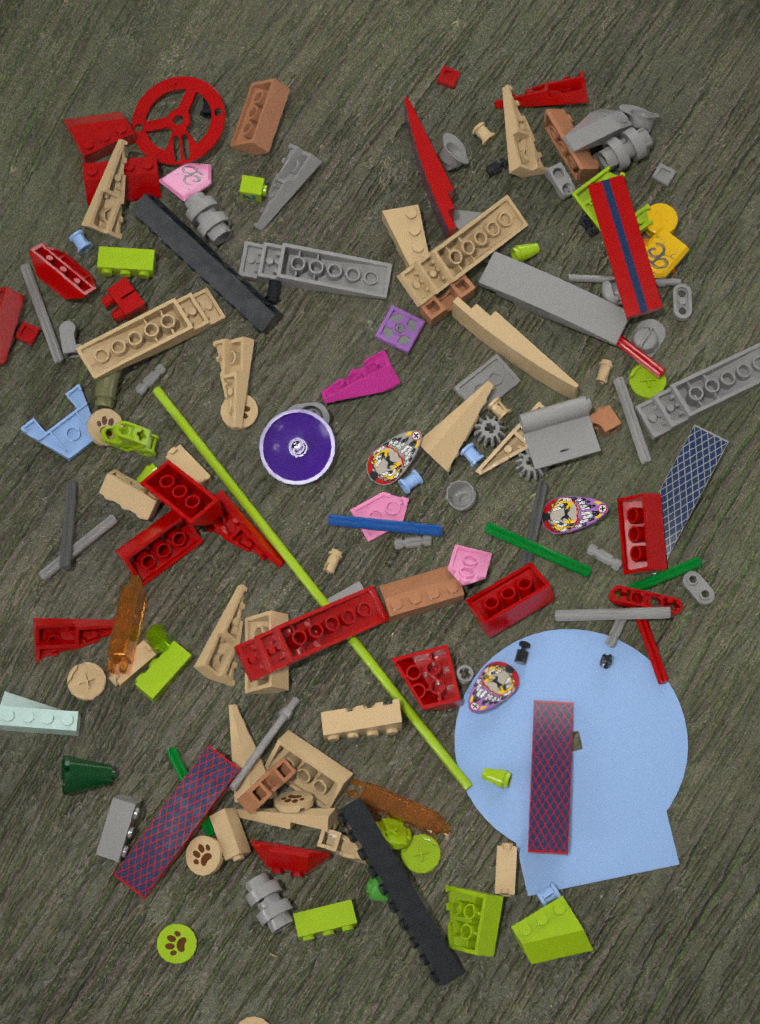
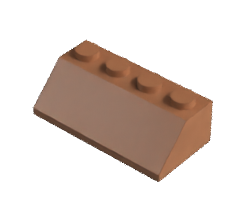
(260, 117)
(580, 163)
(421, 593)

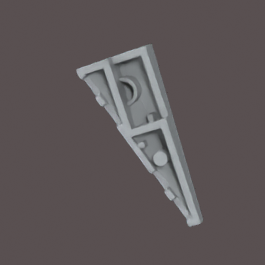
(294, 173)

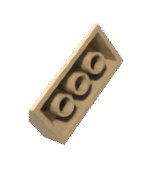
(279, 680)
(314, 769)

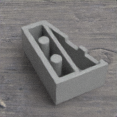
(119, 827)

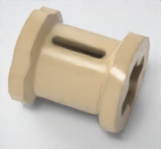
(483, 133)
(499, 409)

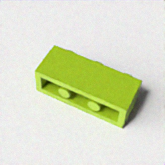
(126, 262)
(163, 671)
(325, 920)

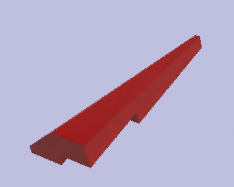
(553, 93)
(241, 532)
(59, 635)

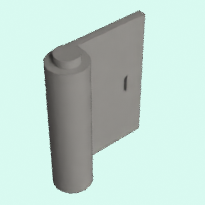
(559, 429)

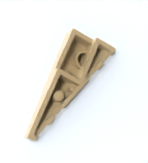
(448, 436)
(508, 448)
(242, 748)
(313, 817)

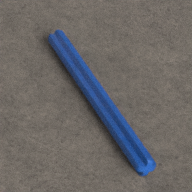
(385, 525)

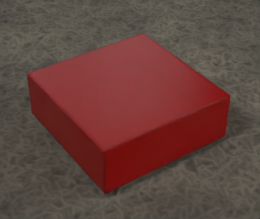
(448, 77)
(27, 334)

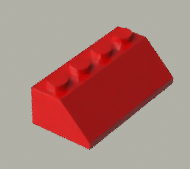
(140, 173)
(10, 307)
(183, 495)
(642, 534)
(159, 547)
(510, 599)

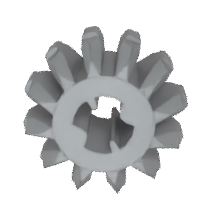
(495, 427)
(526, 469)

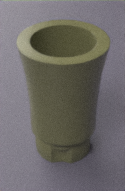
(106, 390)

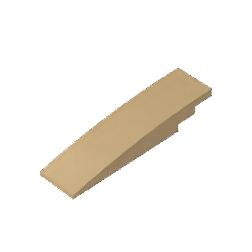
(462, 250)
(151, 333)
(513, 346)

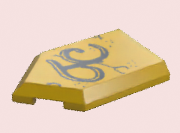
(664, 252)

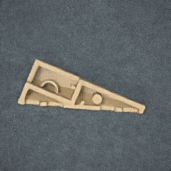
(521, 150)
(106, 206)
(235, 364)
(219, 655)

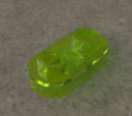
(158, 638)

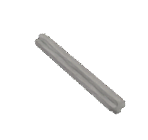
(632, 420)
(80, 545)

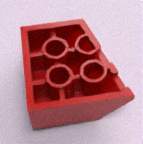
(98, 134)
(431, 678)

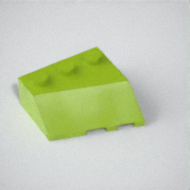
(473, 920)
(551, 933)

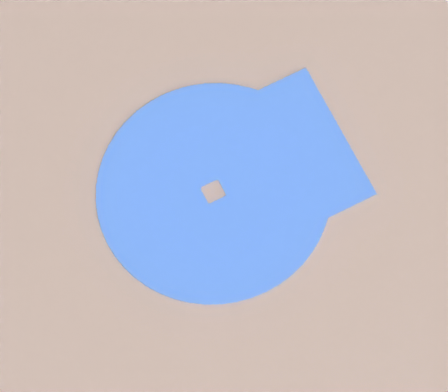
(620, 777)

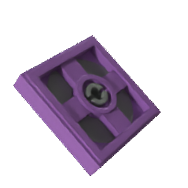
(400, 329)

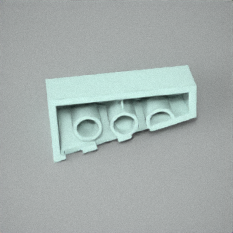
(34, 717)

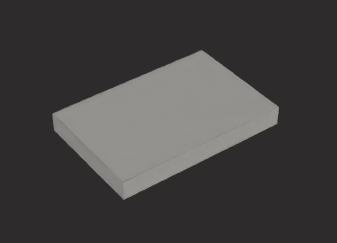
(497, 373)

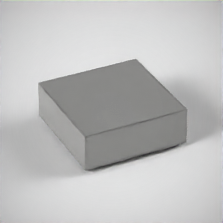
(663, 175)

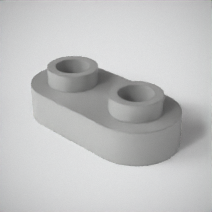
(682, 303)
(697, 588)

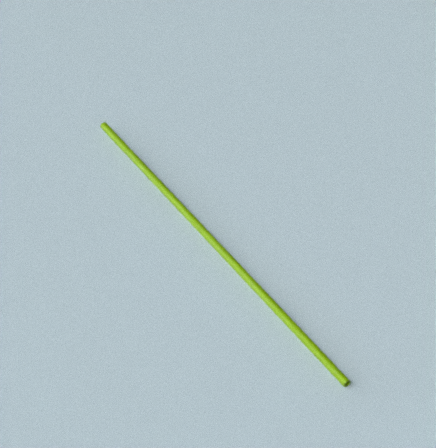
(310, 586)

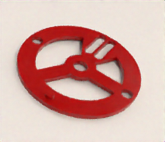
(193, 87)

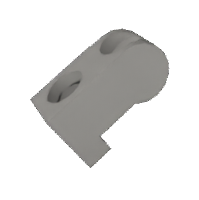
(560, 180)
(68, 334)

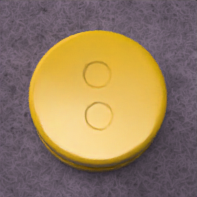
(662, 216)

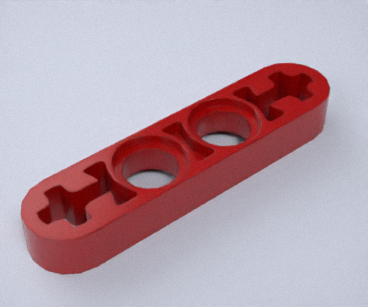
(645, 597)

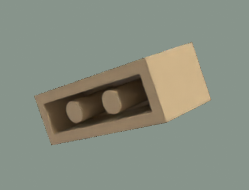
(129, 495)

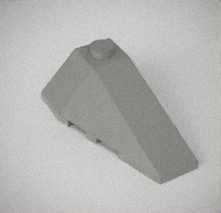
(596, 129)

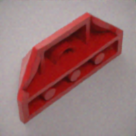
(61, 272)
(289, 859)

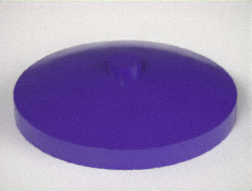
(297, 447)

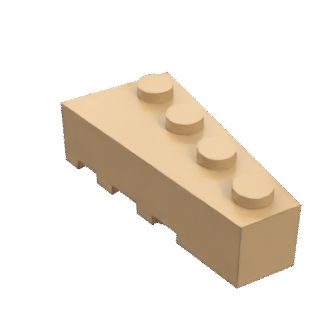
(407, 232)
(362, 721)

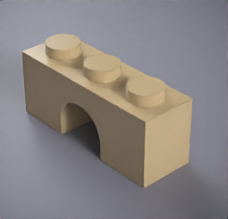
(339, 845)

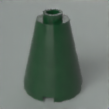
(84, 775)

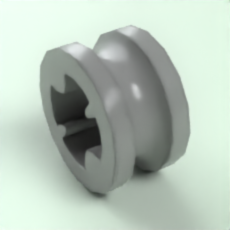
(470, 673)

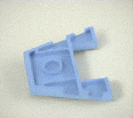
(70, 434)

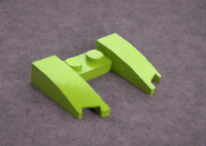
(583, 199)

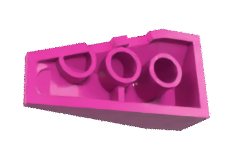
(373, 377)

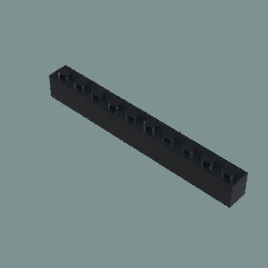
(206, 262)
(399, 892)

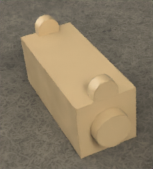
(189, 465)
(142, 659)
(230, 834)
(506, 870)

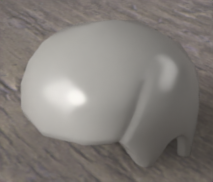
(610, 292)
(461, 495)

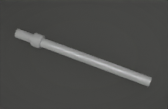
(663, 282)
(284, 715)

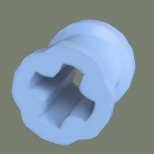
(80, 242)
(472, 455)
(410, 481)
(548, 894)

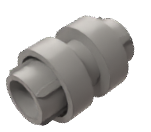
(632, 145)
(211, 223)
(273, 910)

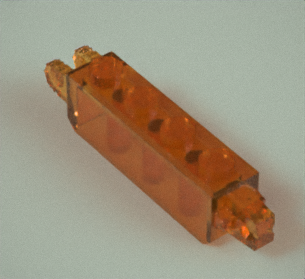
(126, 625)
(399, 808)

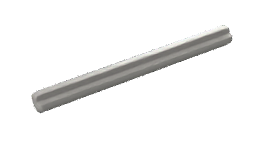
(42, 313)
(613, 614)

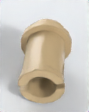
(604, 371)
(332, 561)

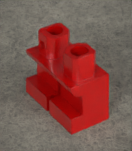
(125, 299)

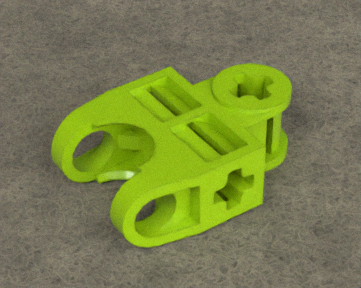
(131, 438)

